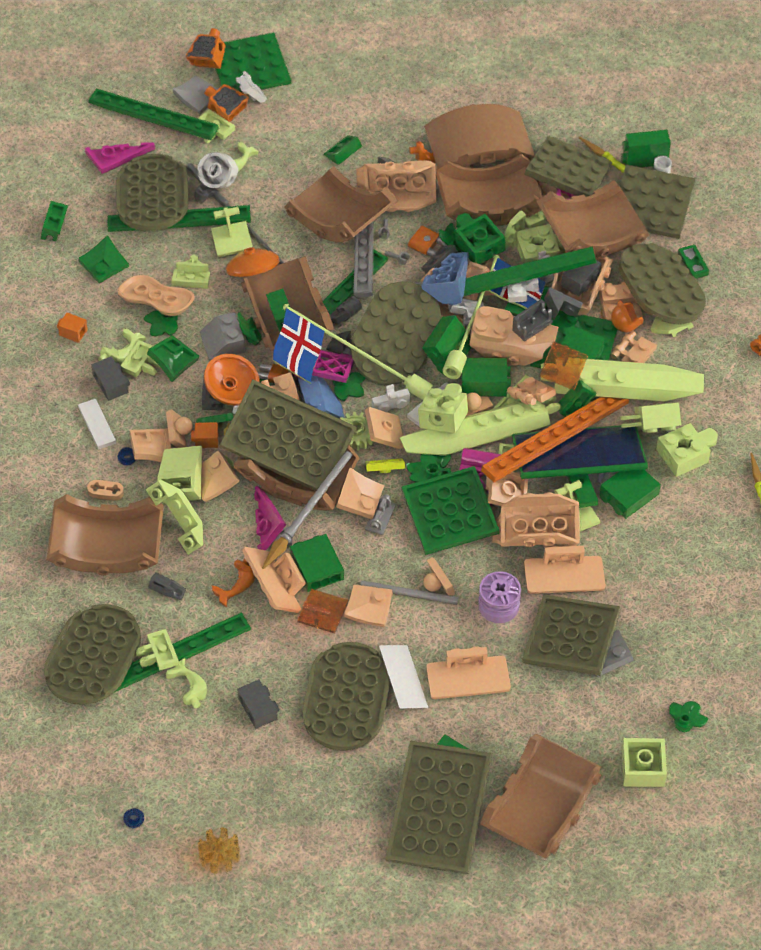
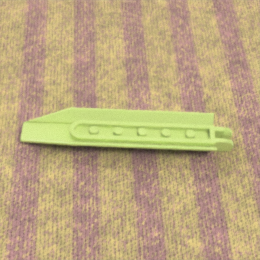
(637, 380)
(482, 428)

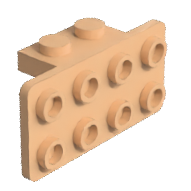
(564, 571)
(278, 580)
(468, 674)

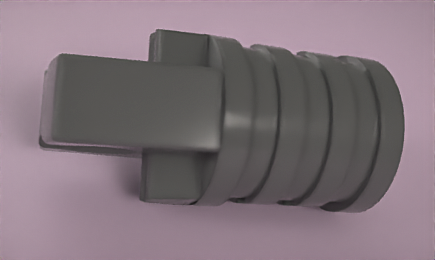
(346, 310)
(166, 586)

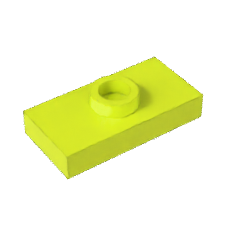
(385, 466)

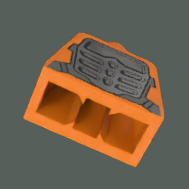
(207, 50)
(226, 101)

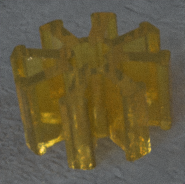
(228, 848)

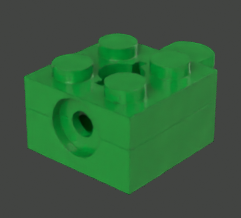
(479, 237)

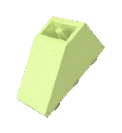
(183, 470)

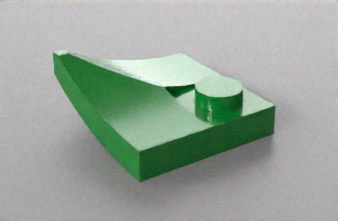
(103, 260)
(172, 357)

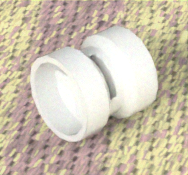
(663, 164)

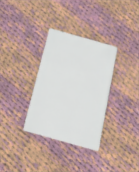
(403, 676)

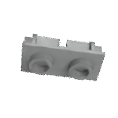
(382, 515)

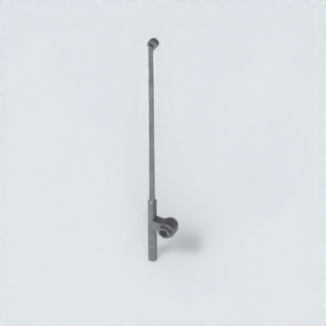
(204, 192)

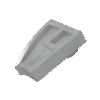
(193, 94)
(617, 654)

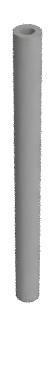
(414, 593)

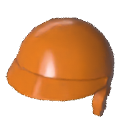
(625, 318)

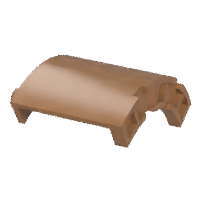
(478, 135)
(490, 191)
(336, 208)
(598, 220)
(296, 280)
(291, 491)
(105, 536)
(542, 796)

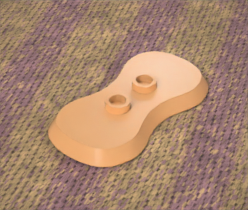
(148, 291)

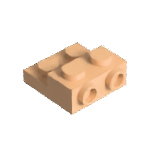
(612, 294)
(506, 488)

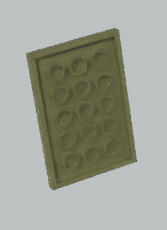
(287, 435)
(438, 807)

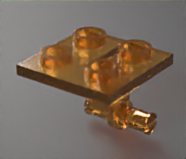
(563, 365)
(322, 611)

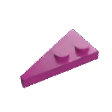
(117, 155)
(268, 519)

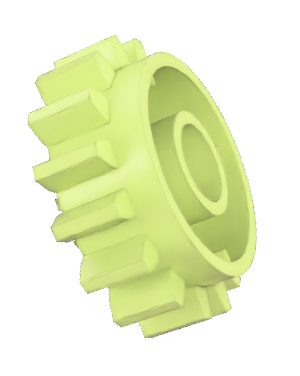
(361, 436)

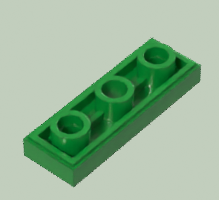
(586, 495)

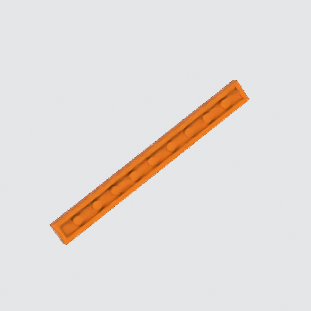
(551, 437)

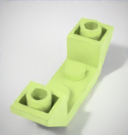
(182, 512)

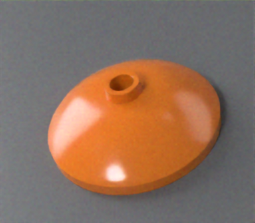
(252, 262)
(229, 370)

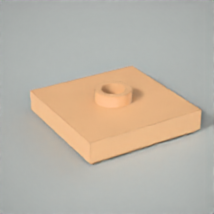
(384, 427)

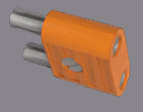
(425, 240)
(274, 371)

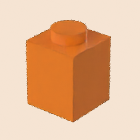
(72, 327)
(205, 435)

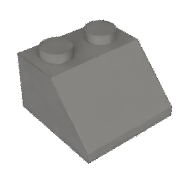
(223, 336)

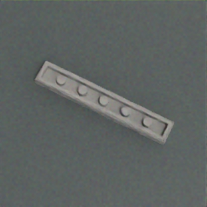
(364, 262)

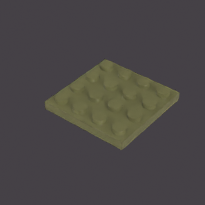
(568, 167)
(658, 198)
(571, 634)

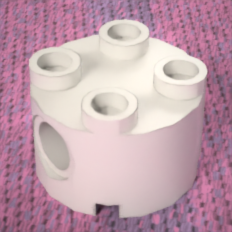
(217, 170)

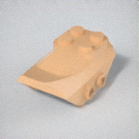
(410, 182)
(589, 296)
(494, 338)
(539, 520)

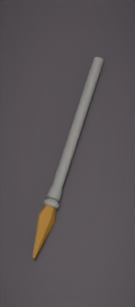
(280, 544)

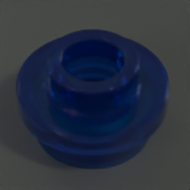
(126, 451)
(133, 823)

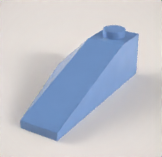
(448, 281)
(320, 396)

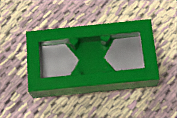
(694, 261)

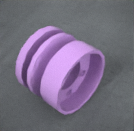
(499, 597)

